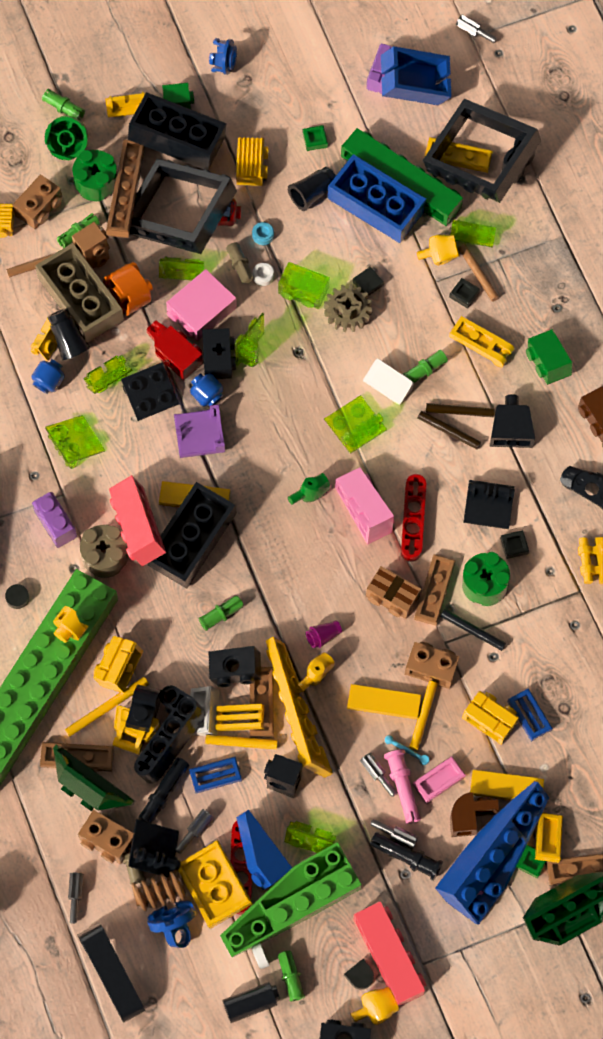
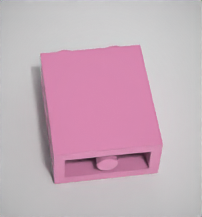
(201, 305)

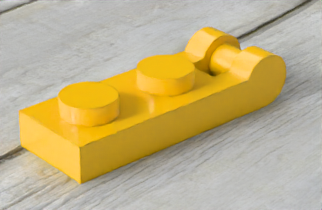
(481, 341)

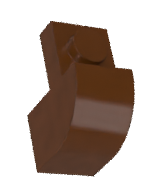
(465, 812)

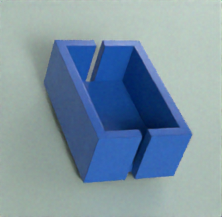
(414, 75)

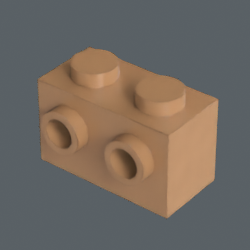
(37, 202)
(92, 245)
(432, 664)
(105, 837)

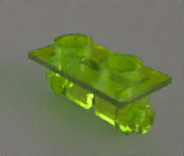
(473, 233)
(183, 270)
(99, 380)
(299, 835)

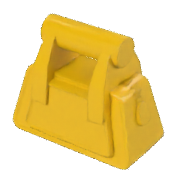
(140, 736)

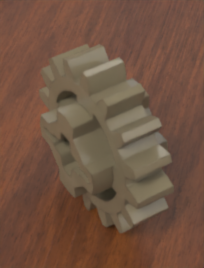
(348, 318)

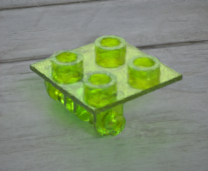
(247, 346)
(355, 424)
(74, 440)

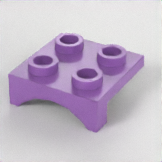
(199, 432)

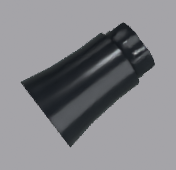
(310, 188)
(67, 334)

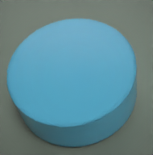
(263, 233)

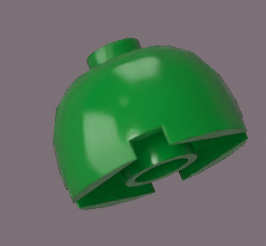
(66, 137)

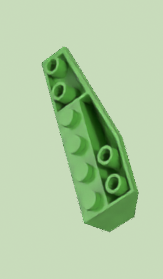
(293, 899)

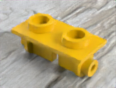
(123, 105)
(45, 343)

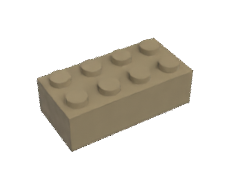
(79, 290)

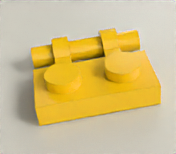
(585, 551)

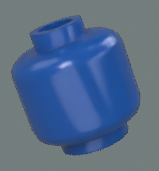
(48, 376)
(206, 389)

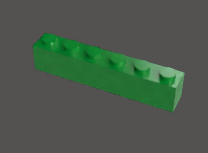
(440, 200)

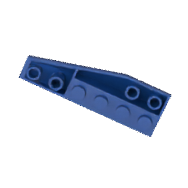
(492, 856)

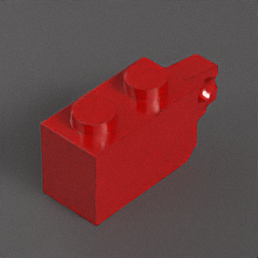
(175, 350)

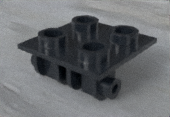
(149, 391)
(489, 504)
(154, 849)

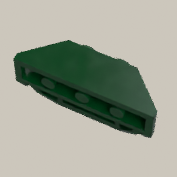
(87, 784)
(566, 910)

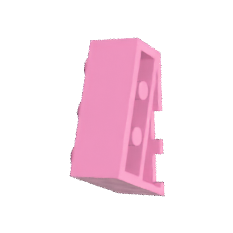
(365, 505)

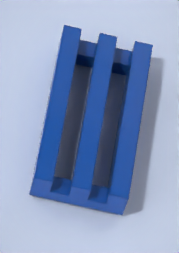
(539, 732)
(216, 784)

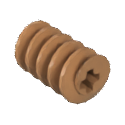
(158, 891)

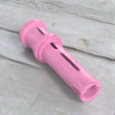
(401, 775)

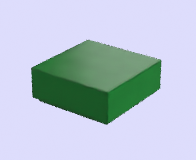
(315, 138)
(528, 863)

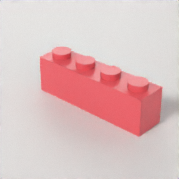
(136, 521)
(389, 954)

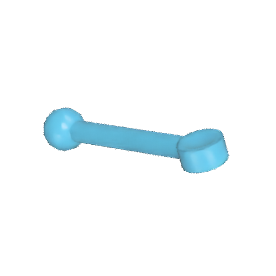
(424, 759)

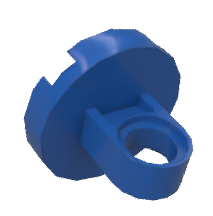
(171, 921)

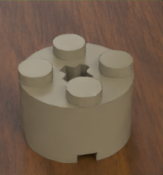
(103, 538)

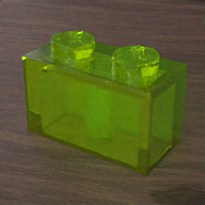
(303, 285)

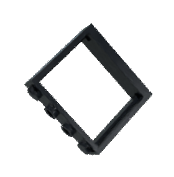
(494, 120)
(174, 237)

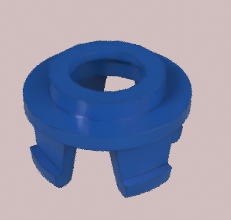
(225, 57)

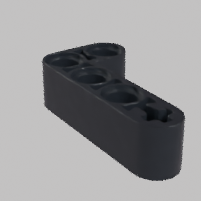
(145, 764)
(111, 972)

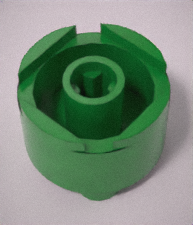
(94, 174)
(487, 567)

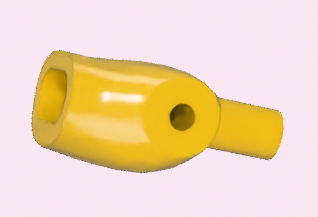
(441, 249)
(316, 671)
(378, 1006)

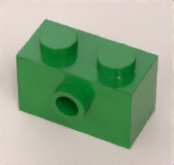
(549, 357)

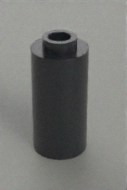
(251, 1002)

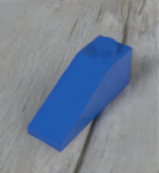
(261, 854)

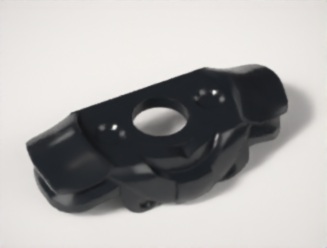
(577, 479)

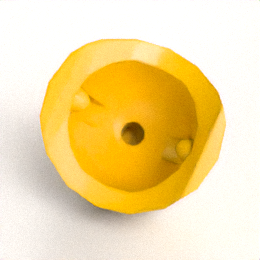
(68, 625)

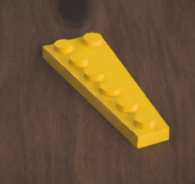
(303, 733)

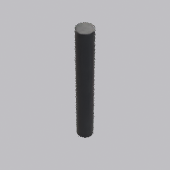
(472, 629)

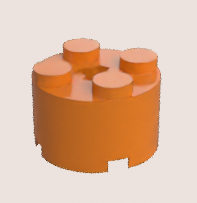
(129, 288)

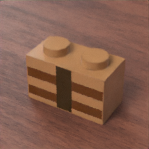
(393, 593)

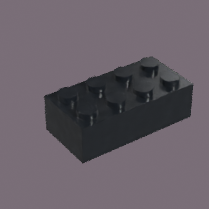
(176, 131)
(193, 534)

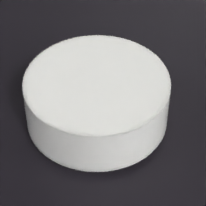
(263, 274)
(260, 956)

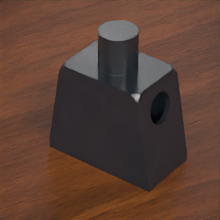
(512, 425)

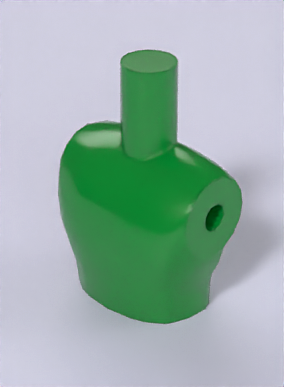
(311, 489)

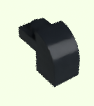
(143, 708)

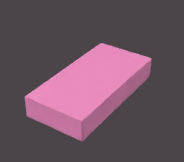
(439, 780)

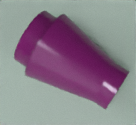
(321, 634)

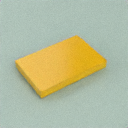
(214, 884)

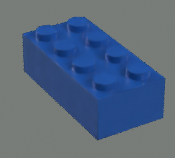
(376, 198)

